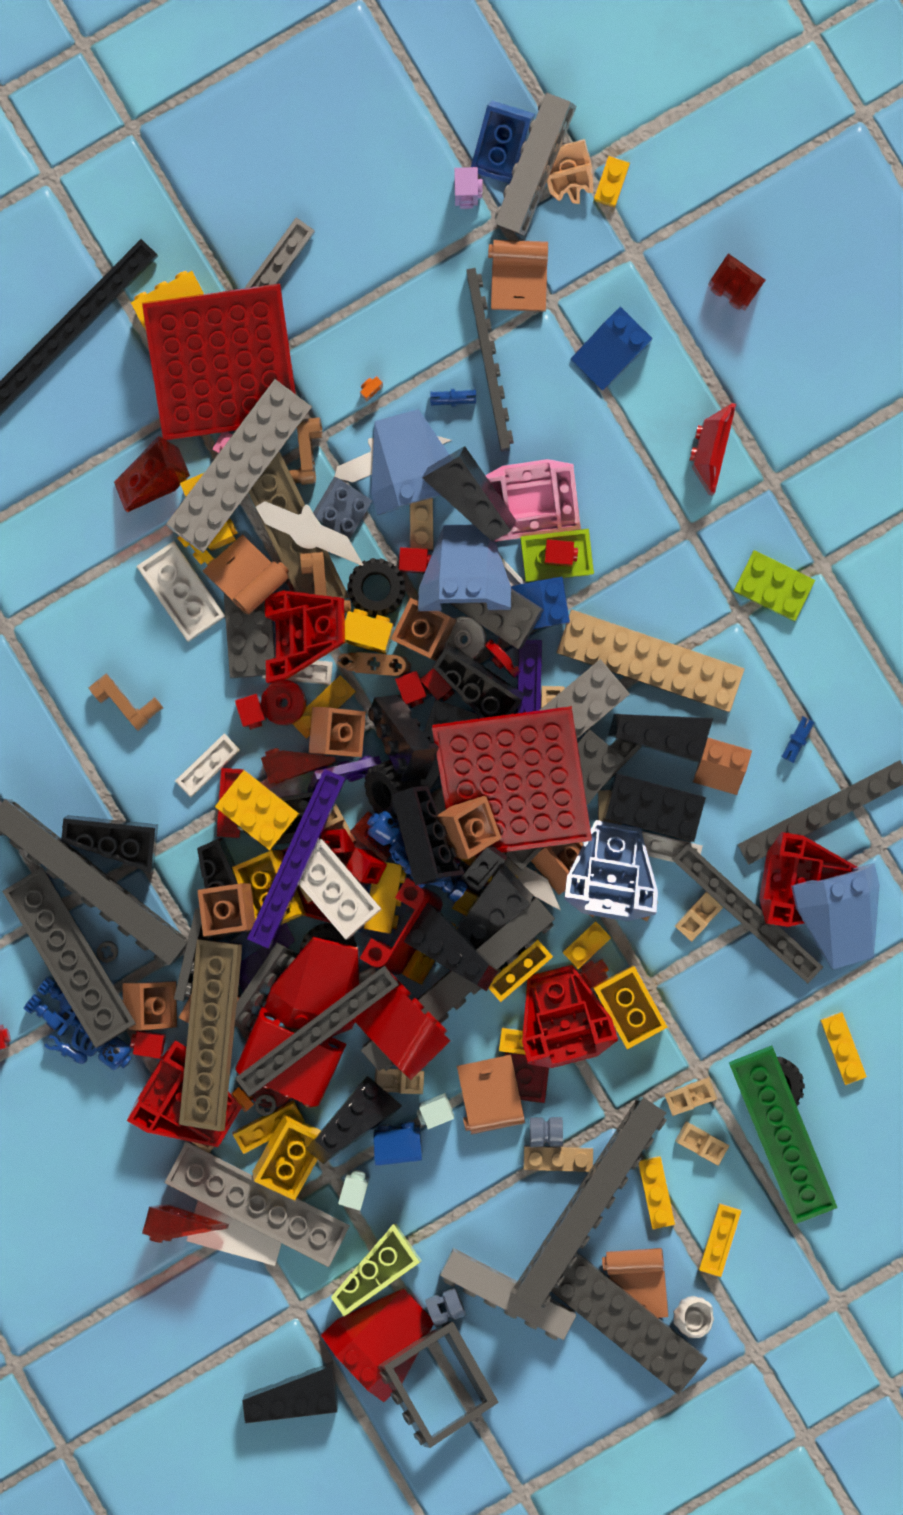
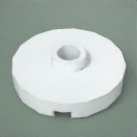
(476, 636)

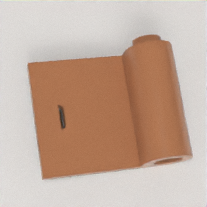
(519, 272)
(246, 574)
(490, 1098)
(640, 1275)

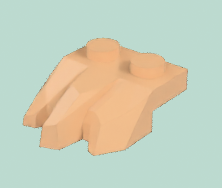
(571, 172)

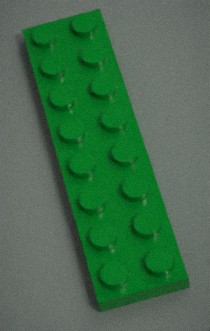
(783, 1134)

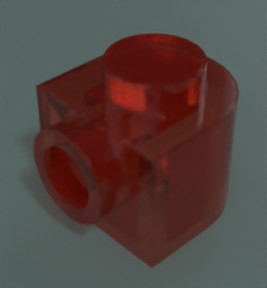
(594, 973)

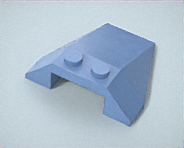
(401, 455)
(464, 570)
(613, 875)
(841, 914)

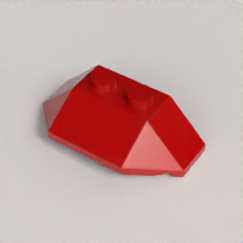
(711, 447)

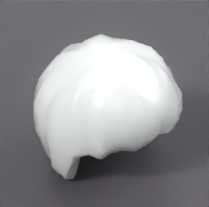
(694, 1317)

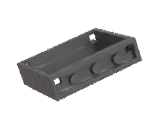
(468, 1364)

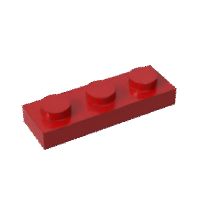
(225, 825)

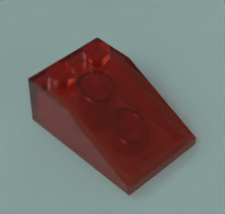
(152, 475)
(289, 764)
(171, 1222)

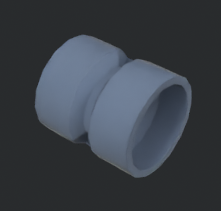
(546, 1132)
(453, 1305)

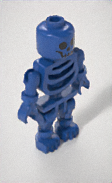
(386, 830)
(112, 1054)

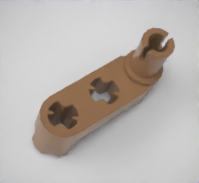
(307, 430)
(314, 564)
(362, 660)
(106, 688)

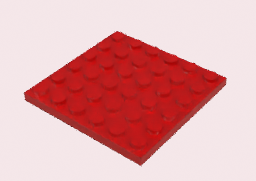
(216, 357)
(525, 770)

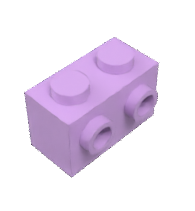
(467, 187)

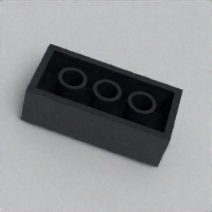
(654, 807)

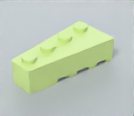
(381, 1267)

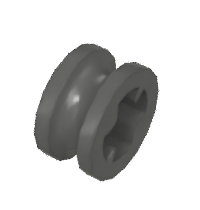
(100, 954)
(262, 1111)

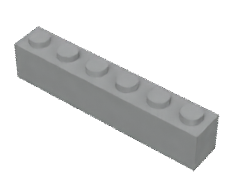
(535, 164)
(496, 1290)

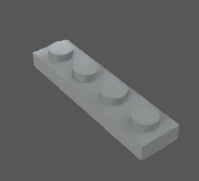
(282, 255)

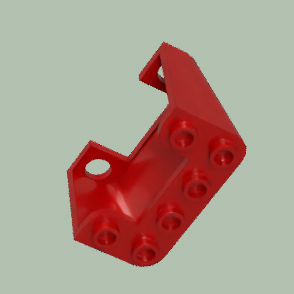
(397, 958)
(403, 1030)
(303, 1080)

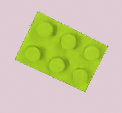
(534, 555)
(774, 585)

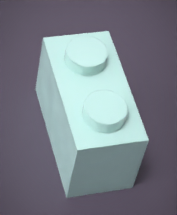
(435, 1111)
(354, 1190)

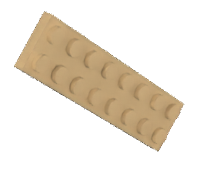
(651, 660)

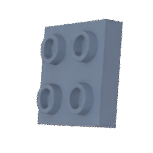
(341, 508)

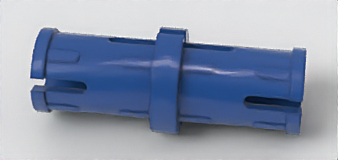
(453, 397)
(798, 739)

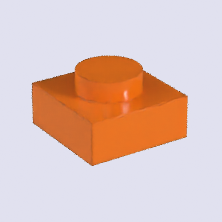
(370, 388)
(243, 1099)

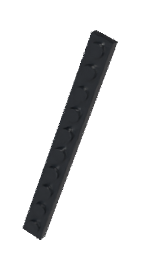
(74, 323)

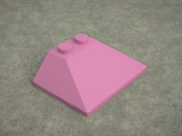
(538, 496)

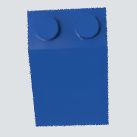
(501, 140)
(612, 348)
(551, 597)
(397, 1144)

